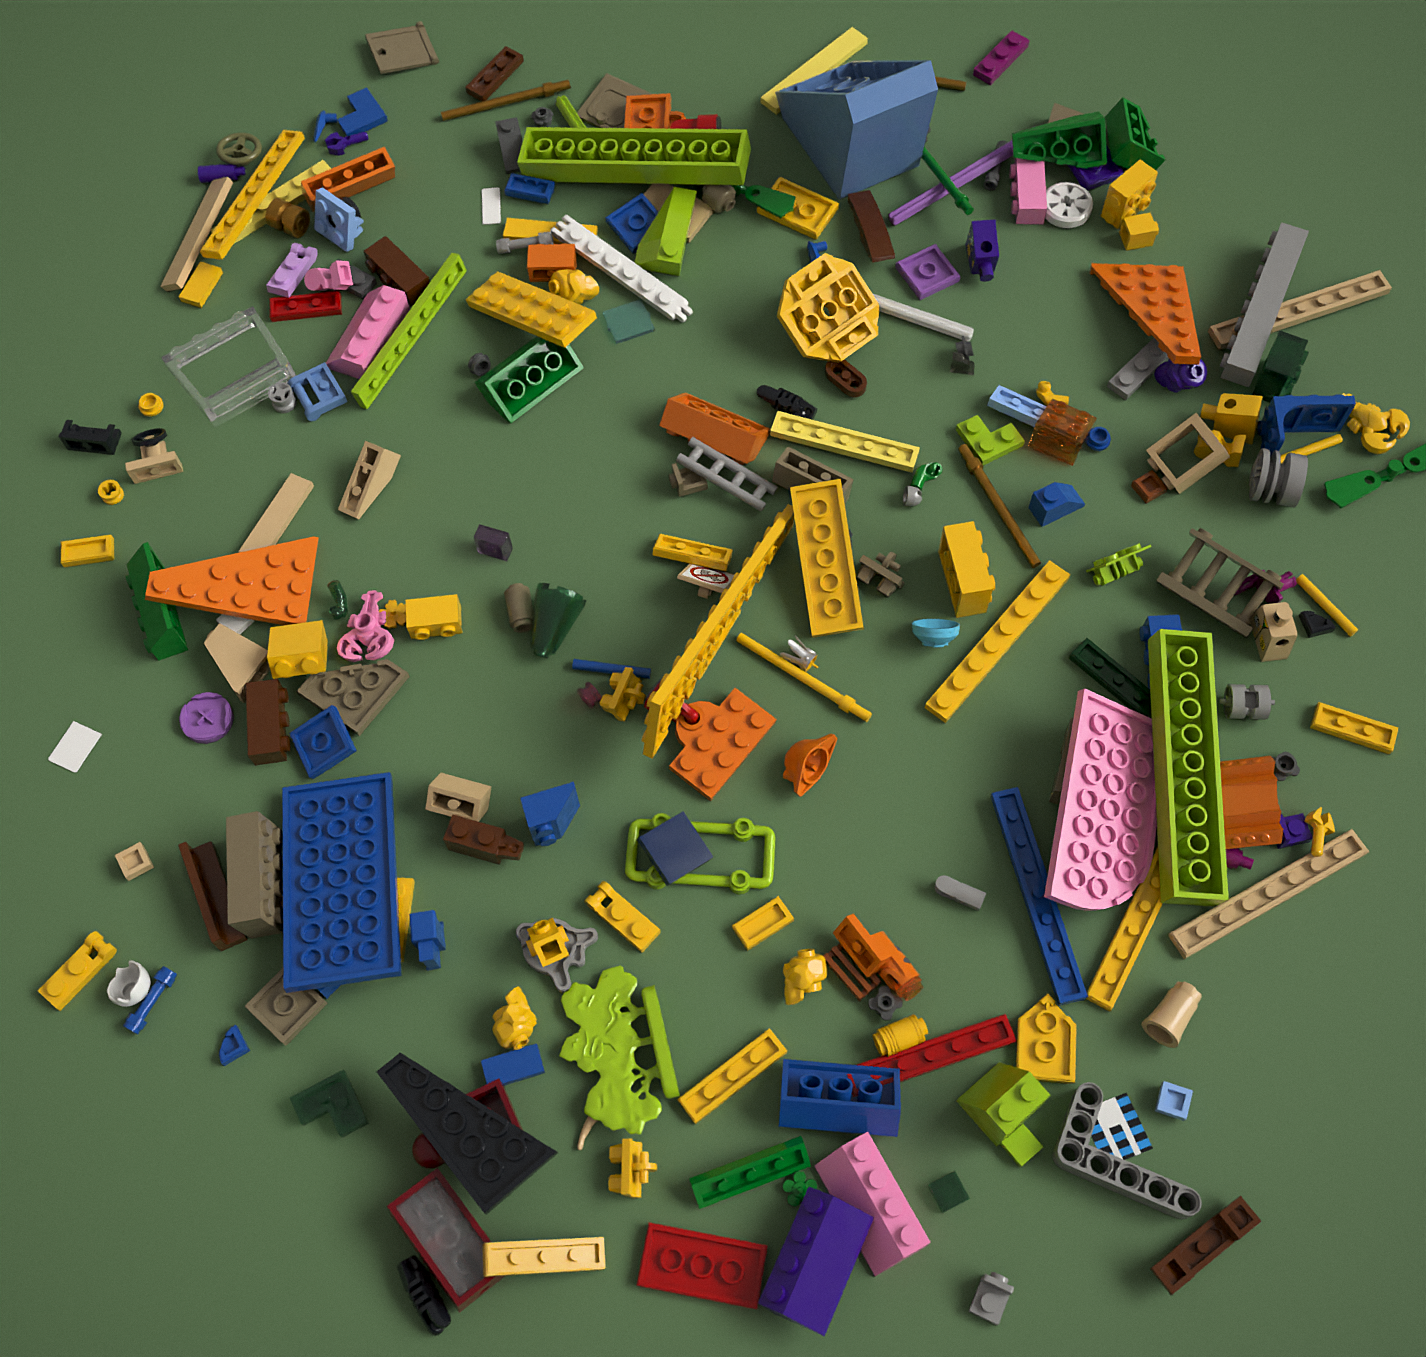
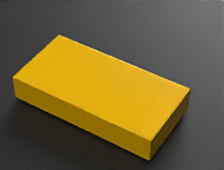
(200, 284)
(87, 550)
(762, 923)

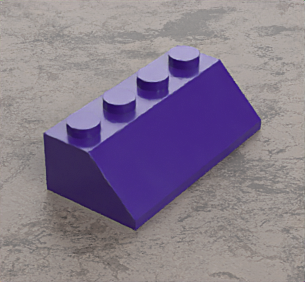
(816, 1261)

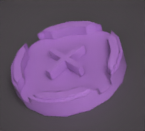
(206, 718)

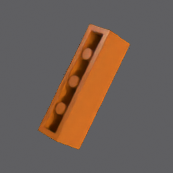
(351, 176)

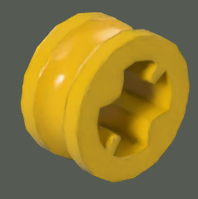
(115, 496)

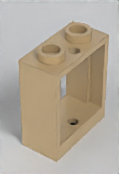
(1199, 470)

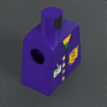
(982, 248)

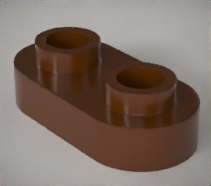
(848, 377)

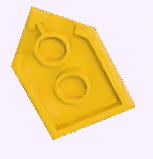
(1047, 1043)

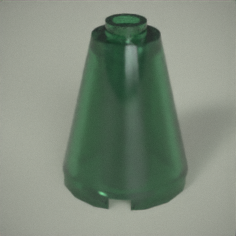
(553, 617)

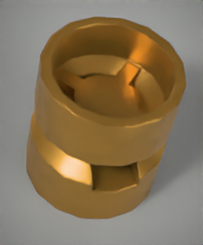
(287, 217)

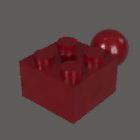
(492, 1096)

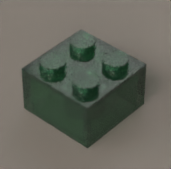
(1281, 367)

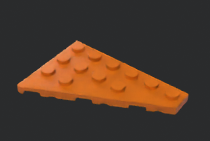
(1157, 302)
(254, 584)

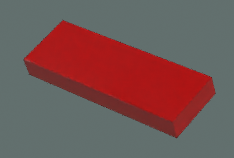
(305, 306)

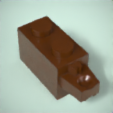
(481, 840)

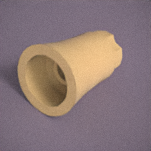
(1172, 1014)

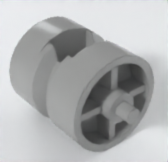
(1244, 701)

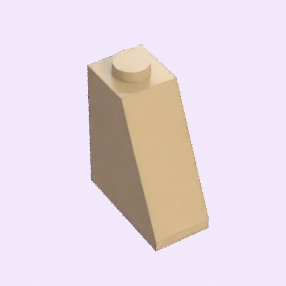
(237, 658)

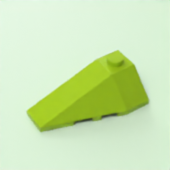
(666, 237)

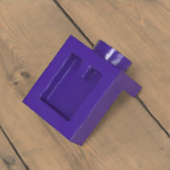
(1294, 831)

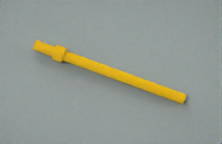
(845, 702)

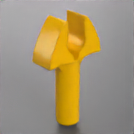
(1322, 826)

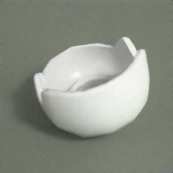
(129, 985)

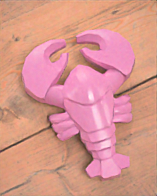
(366, 630)

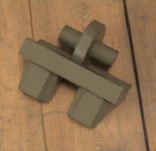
(890, 580)

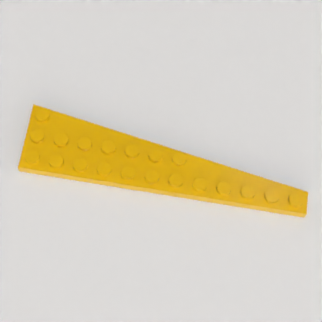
(700, 651)

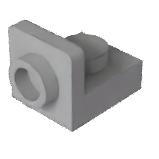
(991, 1297)

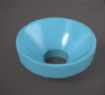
(935, 631)

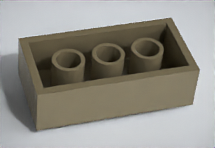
(254, 875)

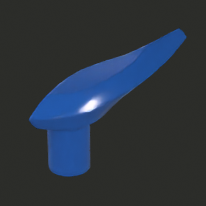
(321, 121)
(814, 248)

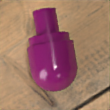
(1235, 858)

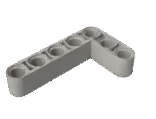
(1114, 1165)

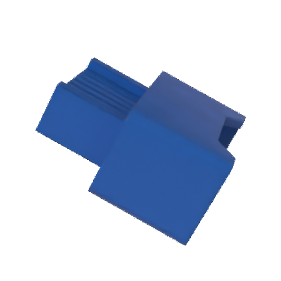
(428, 937)

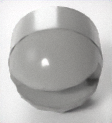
(911, 496)

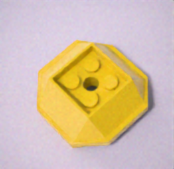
(844, 293)

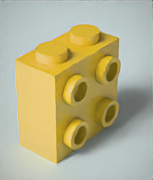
(1129, 193)
(297, 649)

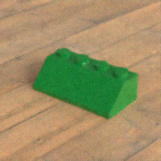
(528, 377)
(157, 619)

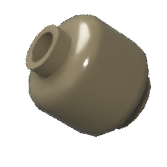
(719, 197)

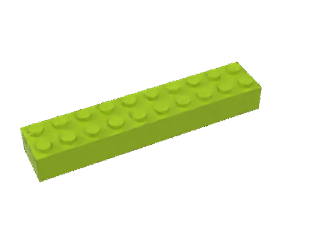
(636, 155)
(1187, 769)

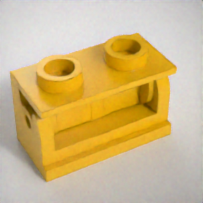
(433, 616)

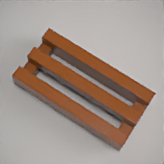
(836, 951)

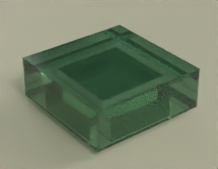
(948, 1192)

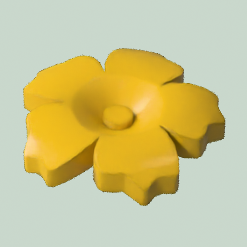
(394, 614)

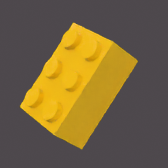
(966, 569)

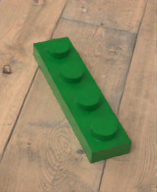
(750, 1172)

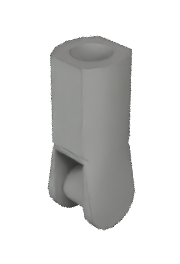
(959, 892)

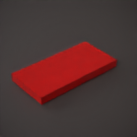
(702, 1265)

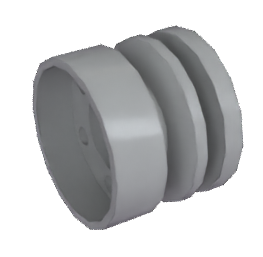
(1272, 477)

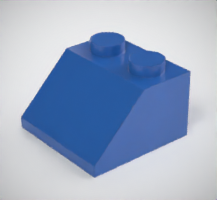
(550, 812)

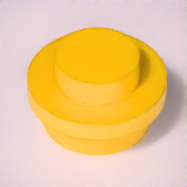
(150, 404)

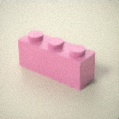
(1028, 191)

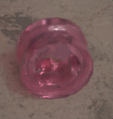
(589, 694)

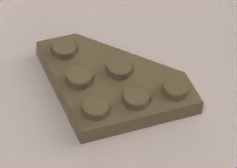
(355, 691)

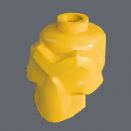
(573, 285)
(803, 975)
(514, 1021)

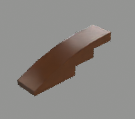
(871, 226)

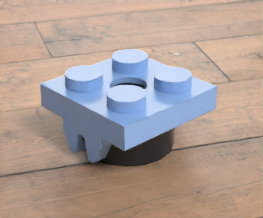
(337, 219)

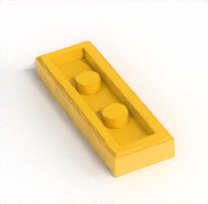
(692, 552)
(1354, 728)

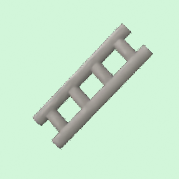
(731, 487)

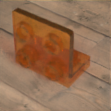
(1061, 431)

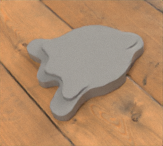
(558, 971)

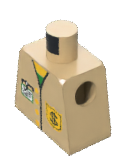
(1272, 626)

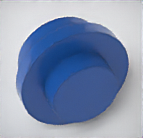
(1098, 439)

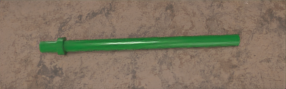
(961, 200)

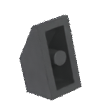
(510, 143)

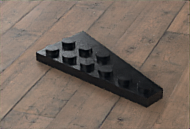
(475, 1142)

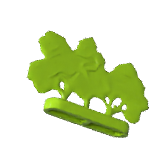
(608, 1046)

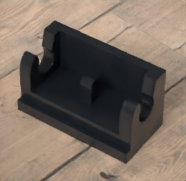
(90, 439)

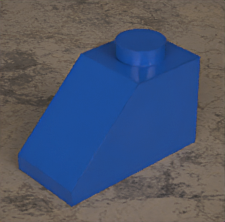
(1054, 502)

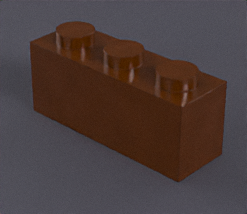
(396, 269)
(267, 722)

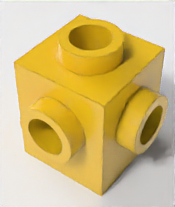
(547, 941)

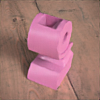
(336, 277)

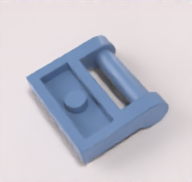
(324, 387)

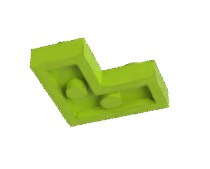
(986, 444)

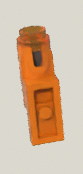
(879, 955)

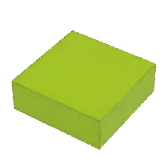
(1021, 1145)

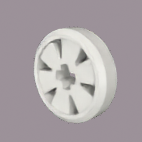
(1078, 202)

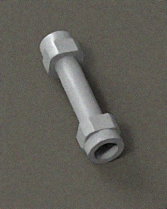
(506, 245)

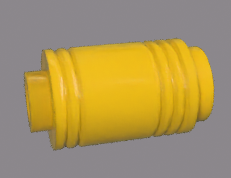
(900, 1035)

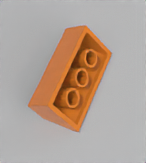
(714, 427)

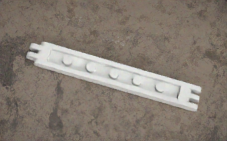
(622, 269)

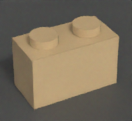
(458, 797)

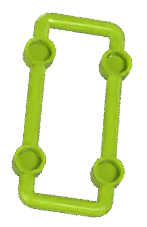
(738, 881)

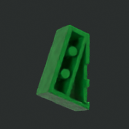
(1130, 136)

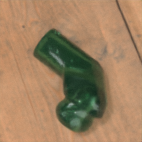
(340, 599)

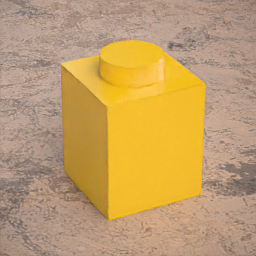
(1138, 231)

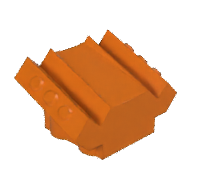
(1250, 802)

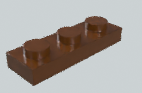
(494, 74)

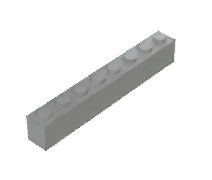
(1264, 305)

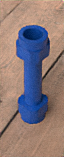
(135, 1022)

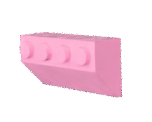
(368, 331)
(863, 1180)

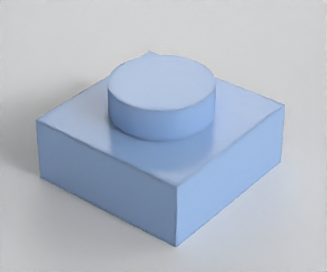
(1173, 1100)

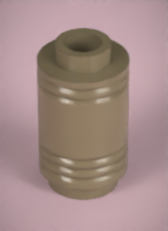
(519, 607)

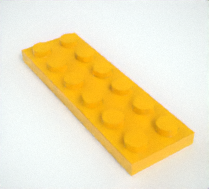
(531, 309)
(826, 558)

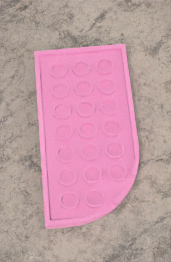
(1104, 807)

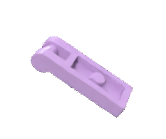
(292, 270)

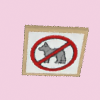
(706, 578)

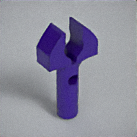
(337, 144)

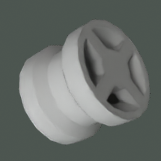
(282, 397)

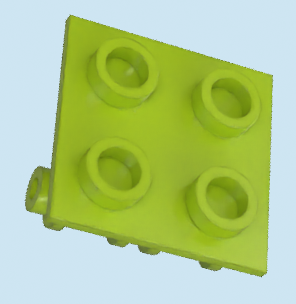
(1117, 564)

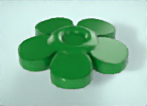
(798, 1188)

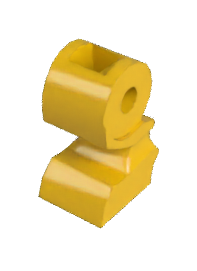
(1234, 449)

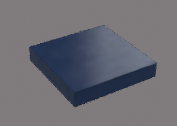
(675, 848)

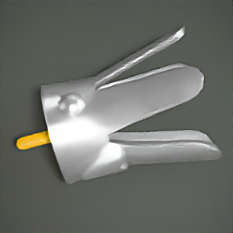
(806, 655)

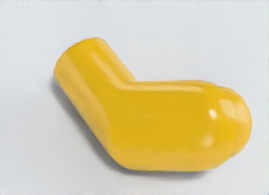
(1045, 394)

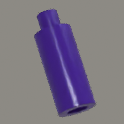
(212, 172)

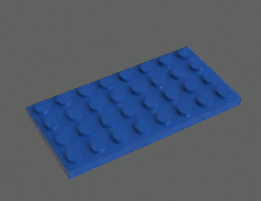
(339, 883)

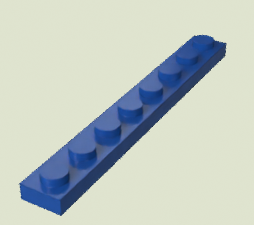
(1042, 911)

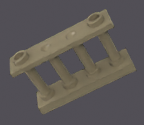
(1218, 608)

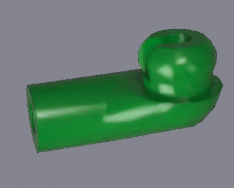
(926, 473)

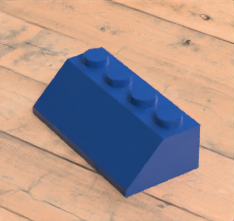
(822, 1098)

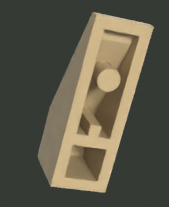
(369, 477)

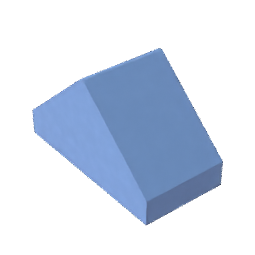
(862, 120)

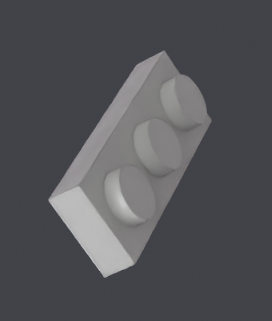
(1137, 370)

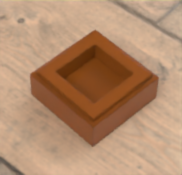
(1149, 486)

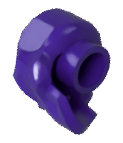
(1180, 376)

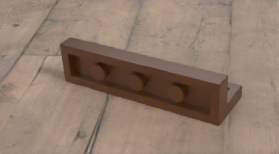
(211, 893)

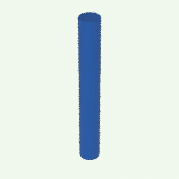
(609, 668)

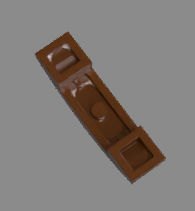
(1205, 1245)

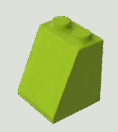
(1003, 1100)

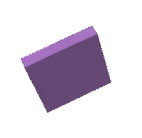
(927, 272)

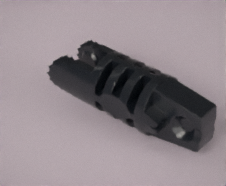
(787, 401)
(424, 1295)

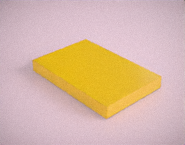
(810, 209)

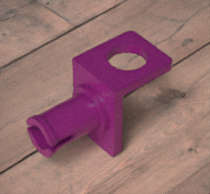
(1274, 594)

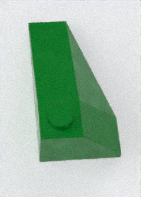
(1068, 141)

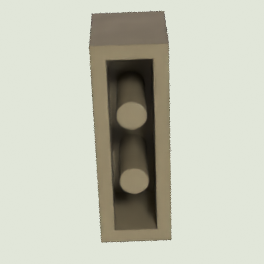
(798, 469)

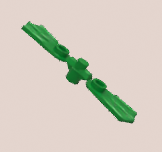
(768, 199)
(1353, 487)

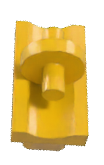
(626, 694)
(634, 1168)

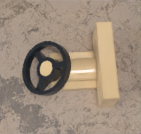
(155, 459)

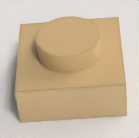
(134, 861)

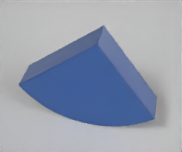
(232, 1046)

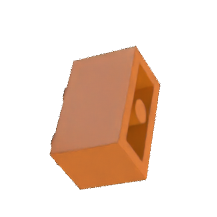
(549, 258)

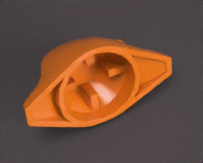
(808, 761)

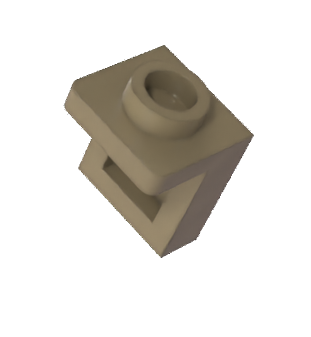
(686, 481)

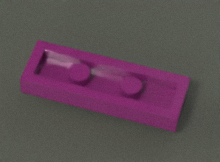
(1001, 57)

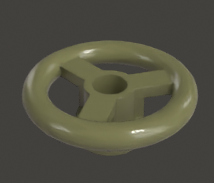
(240, 154)

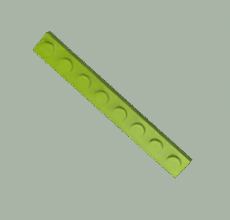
(408, 331)

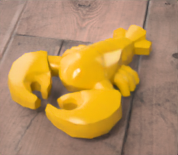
(1370, 420)

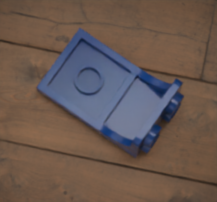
(1302, 414)

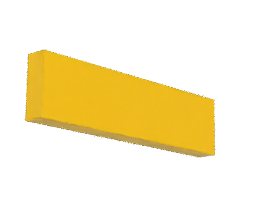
(526, 228)
(732, 1076)
(543, 1256)

